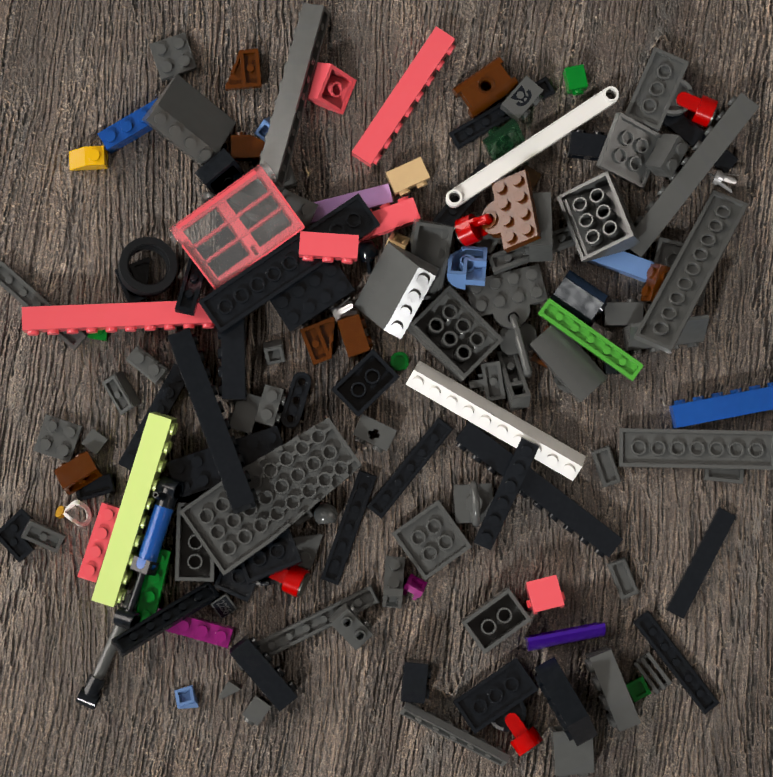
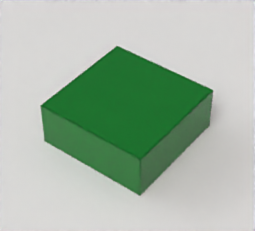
(638, 688)

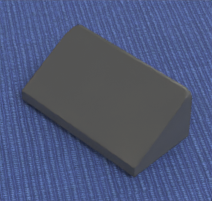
(121, 392)

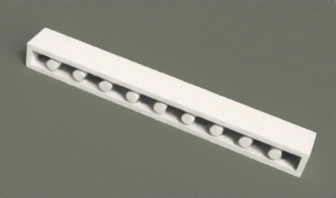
(494, 419)

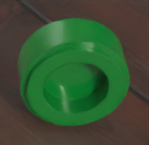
(399, 361)

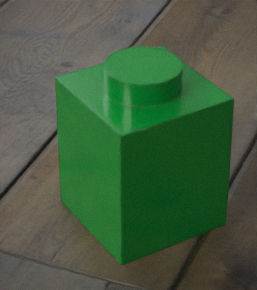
(575, 79)

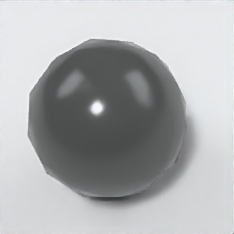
(325, 513)

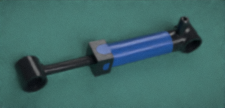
(146, 562)

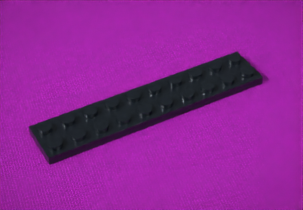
(282, 267)

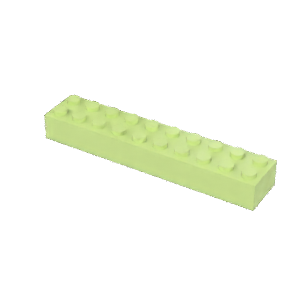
(134, 509)

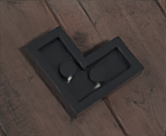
(11, 535)

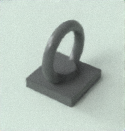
(472, 502)

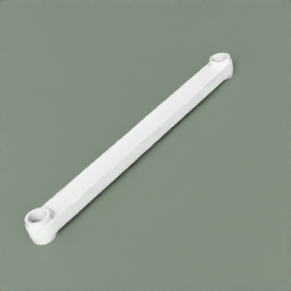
(532, 146)

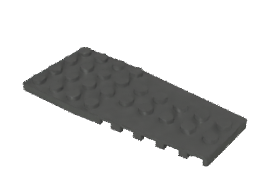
(286, 486)

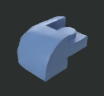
(467, 267)

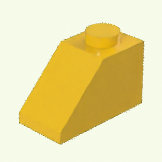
(88, 158)

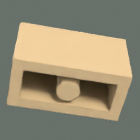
(408, 176)

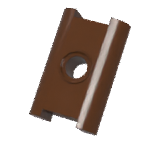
(492, 75)

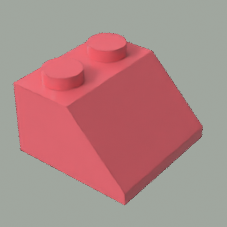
(331, 88)

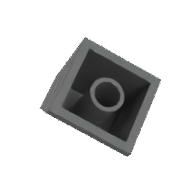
(568, 757)

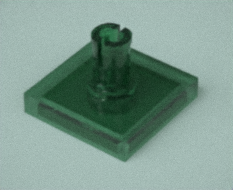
(503, 139)

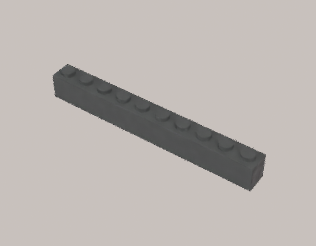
(294, 90)
(693, 171)

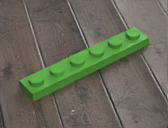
(590, 339)

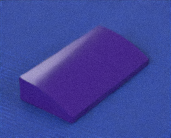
(565, 636)

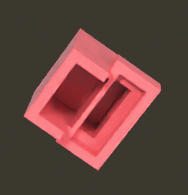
(544, 594)

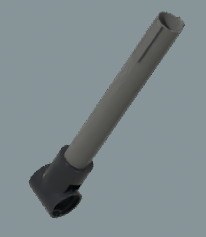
(90, 693)

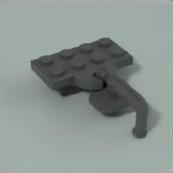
(511, 296)

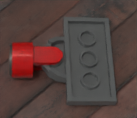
(665, 93)

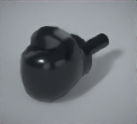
(368, 251)

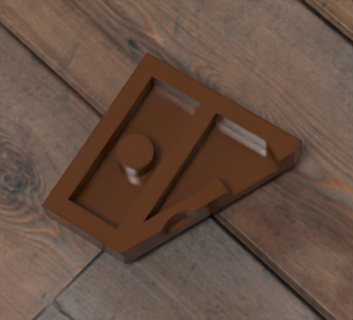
(245, 71)
(319, 340)

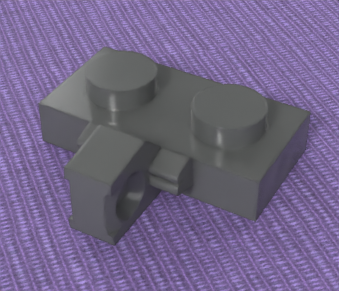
(490, 381)

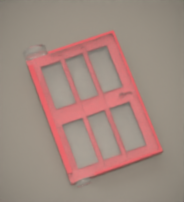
(237, 226)

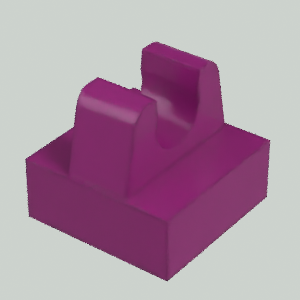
(415, 586)

